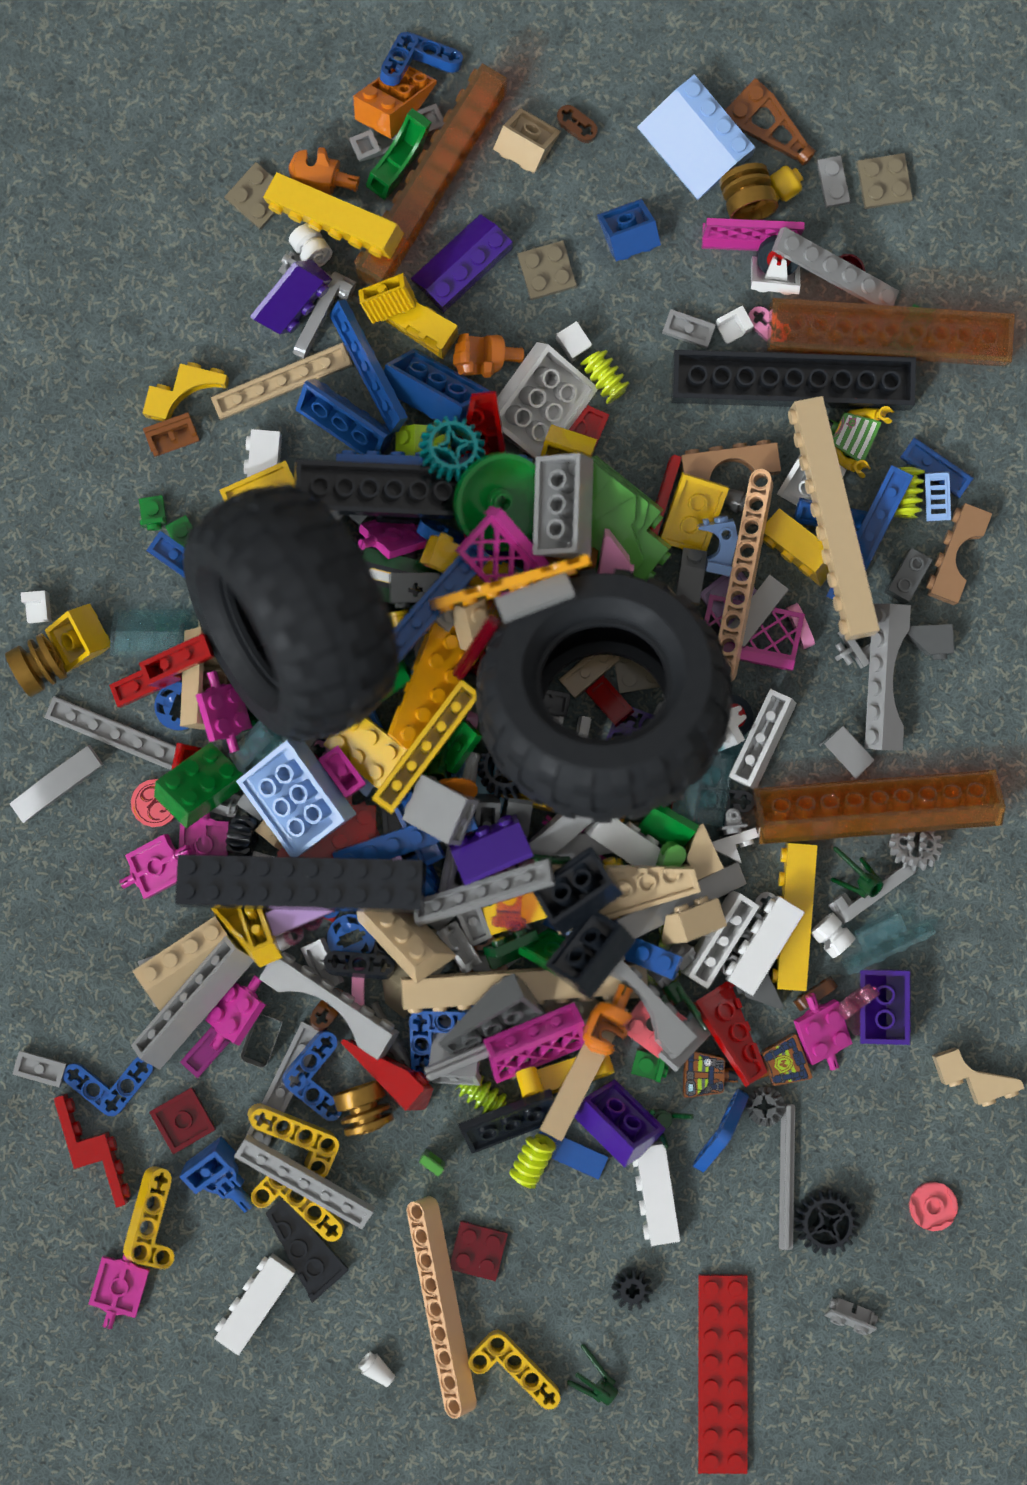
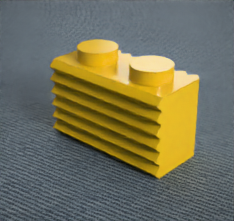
(387, 298)

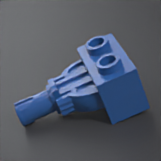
(217, 1173)

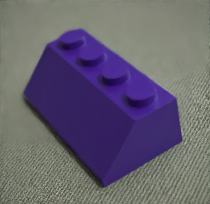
(462, 262)

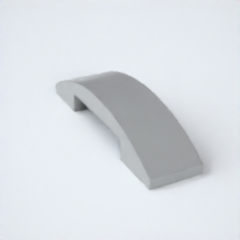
(374, 144)

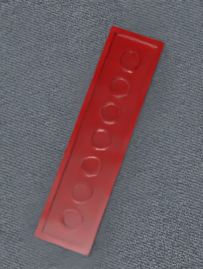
(722, 1373)

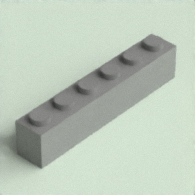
(192, 1003)

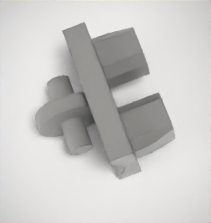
(861, 656)

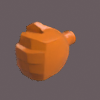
(323, 175)
(483, 355)
(609, 1018)

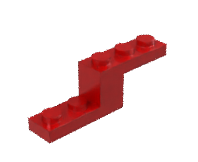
(162, 670)
(92, 1149)

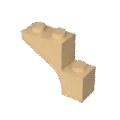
(983, 1086)

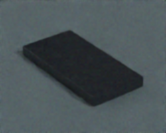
(506, 1121)

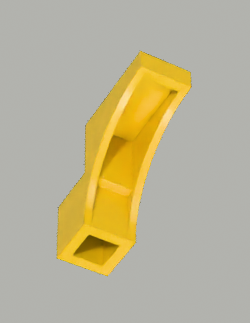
(190, 378)

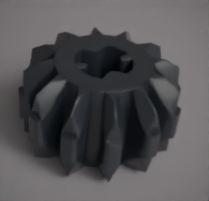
(242, 835)
(637, 1295)

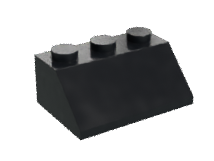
(579, 891)
(590, 953)

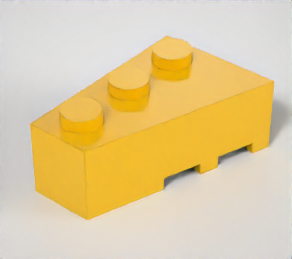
(426, 328)
(796, 545)
(252, 933)

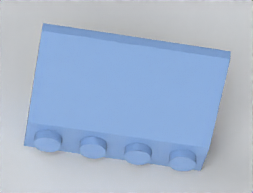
(696, 137)
(296, 797)

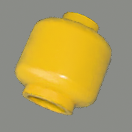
(786, 183)

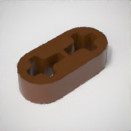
(580, 119)
(821, 990)
(319, 1010)

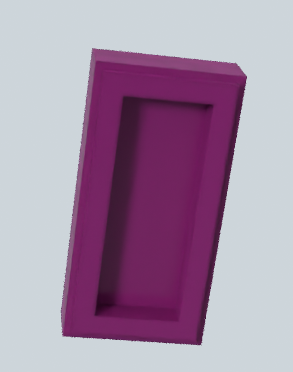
(202, 1054)

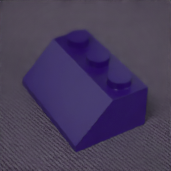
(292, 297)
(491, 849)
(889, 1014)
(618, 1122)

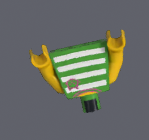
(855, 435)

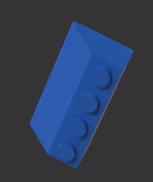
(431, 386)
(342, 418)

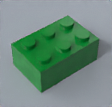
(198, 785)

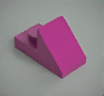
(342, 772)

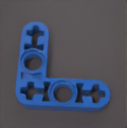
(415, 50)
(432, 1025)
(305, 1081)
(106, 1093)
(723, 1133)

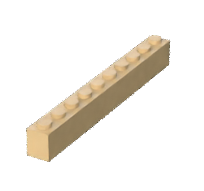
(833, 519)
(467, 988)

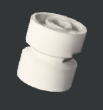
(310, 245)
(832, 935)

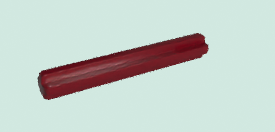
(476, 647)

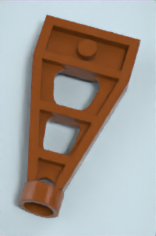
(749, 103)

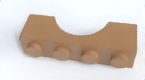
(760, 456)
(948, 582)

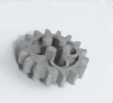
(924, 856)

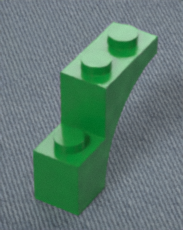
(403, 150)

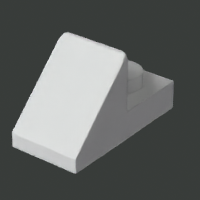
(727, 845)

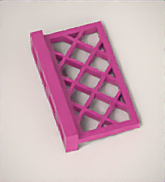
(741, 233)
(511, 534)
(763, 656)
(539, 1032)

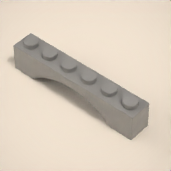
(883, 723)
(669, 1030)
(370, 1032)

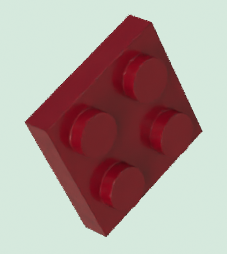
(182, 1120)
(478, 1250)

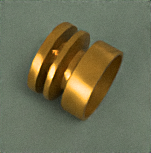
(748, 192)
(35, 665)
(363, 1108)

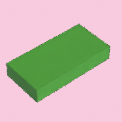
(432, 1162)

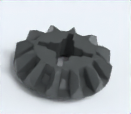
(774, 1098)

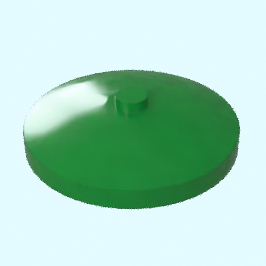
(500, 482)

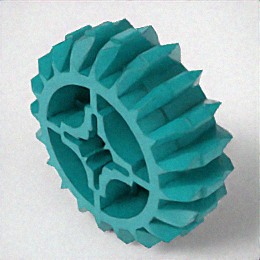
(450, 428)

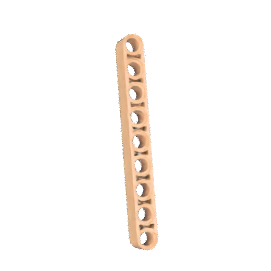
(748, 564)
(441, 1307)

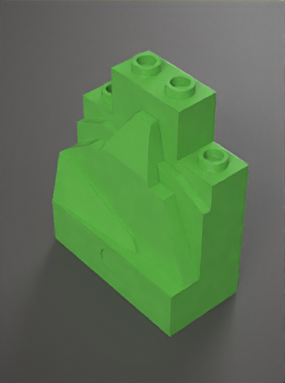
(629, 516)

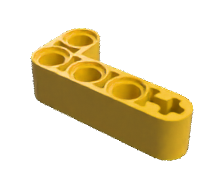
(552, 1077)
(291, 1134)
(300, 1206)
(153, 1216)
(518, 1371)

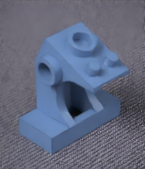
(721, 560)

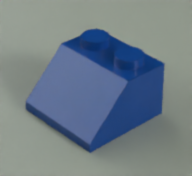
(629, 230)

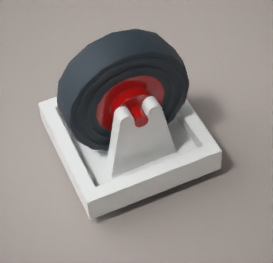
(774, 271)
(740, 722)

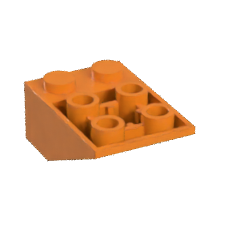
(386, 106)

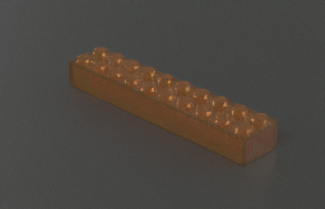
(437, 168)
(890, 331)
(878, 806)

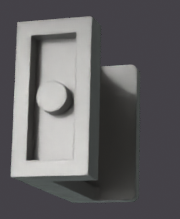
(440, 810)
(465, 1076)

